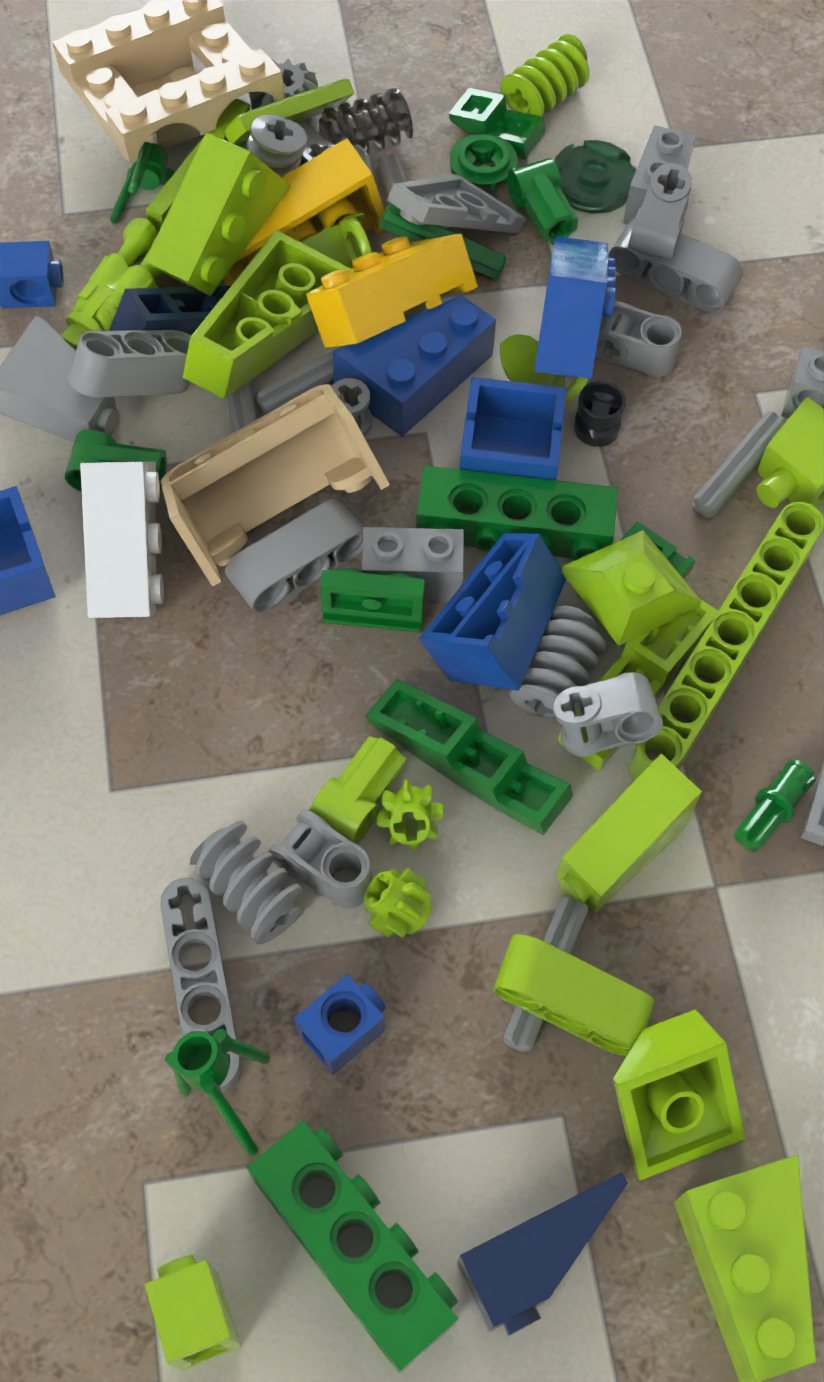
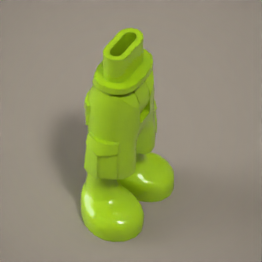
(114, 274)

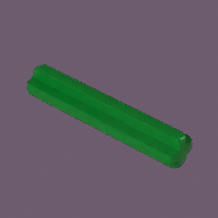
(482, 259)

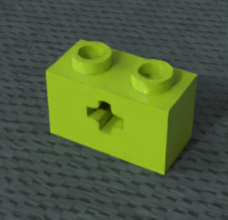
(191, 1312)

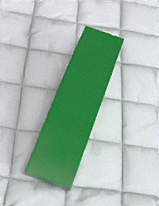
(470, 757)

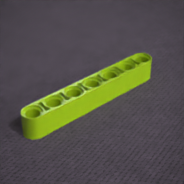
(736, 622)

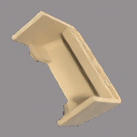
(265, 472)

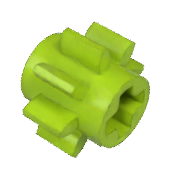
(410, 830)
(397, 902)

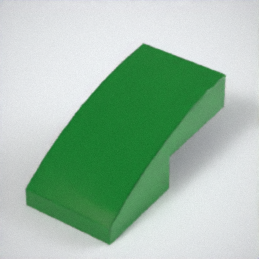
(488, 114)

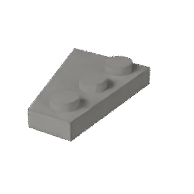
(453, 203)

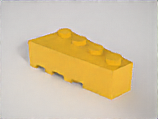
(319, 197)

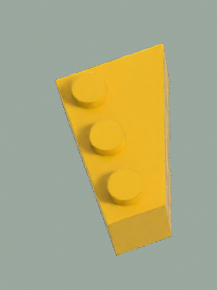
(388, 286)

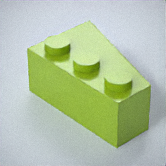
(215, 214)
(755, 1266)

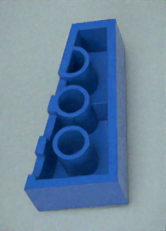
(576, 299)

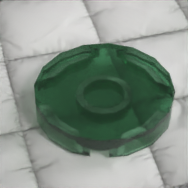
(595, 176)

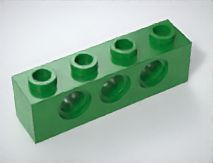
(537, 501)
(398, 1332)

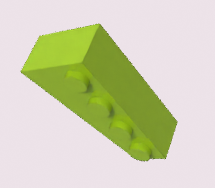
(258, 316)

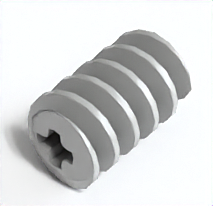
(277, 142)
(560, 660)
(246, 883)

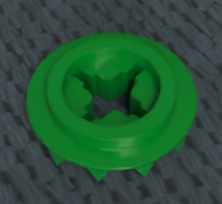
(482, 149)

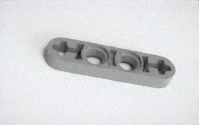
(206, 981)

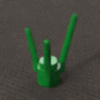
(145, 173)
(202, 1063)

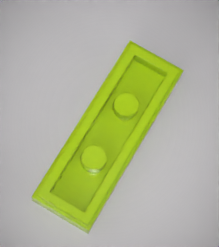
(293, 108)

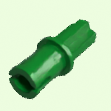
(775, 805)

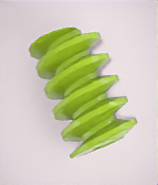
(547, 77)

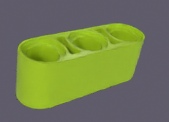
(572, 994)

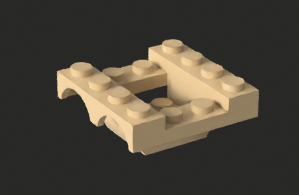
(142, 75)

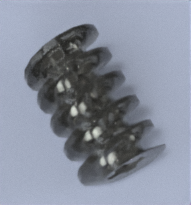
(368, 121)

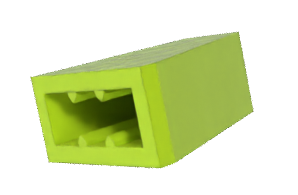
(628, 834)

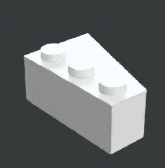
(121, 538)

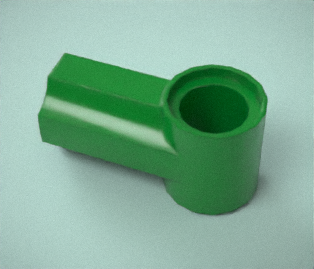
(540, 192)
(98, 447)

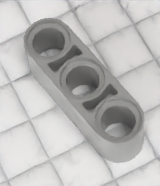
(694, 276)
(129, 363)
(296, 555)

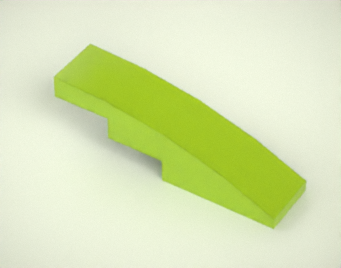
(657, 657)

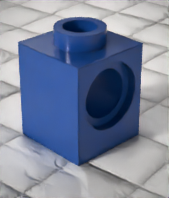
(29, 275)
(334, 1047)

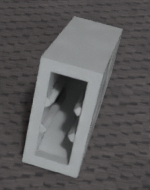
(37, 387)

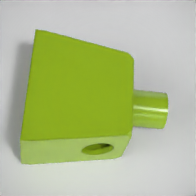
(795, 459)

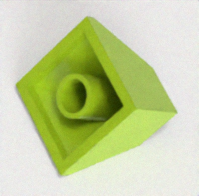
(631, 587)
(677, 1095)

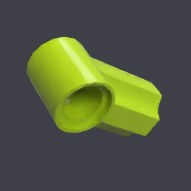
(354, 798)

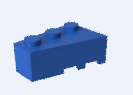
(419, 361)
(497, 614)

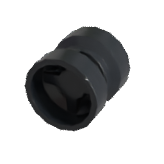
(599, 413)

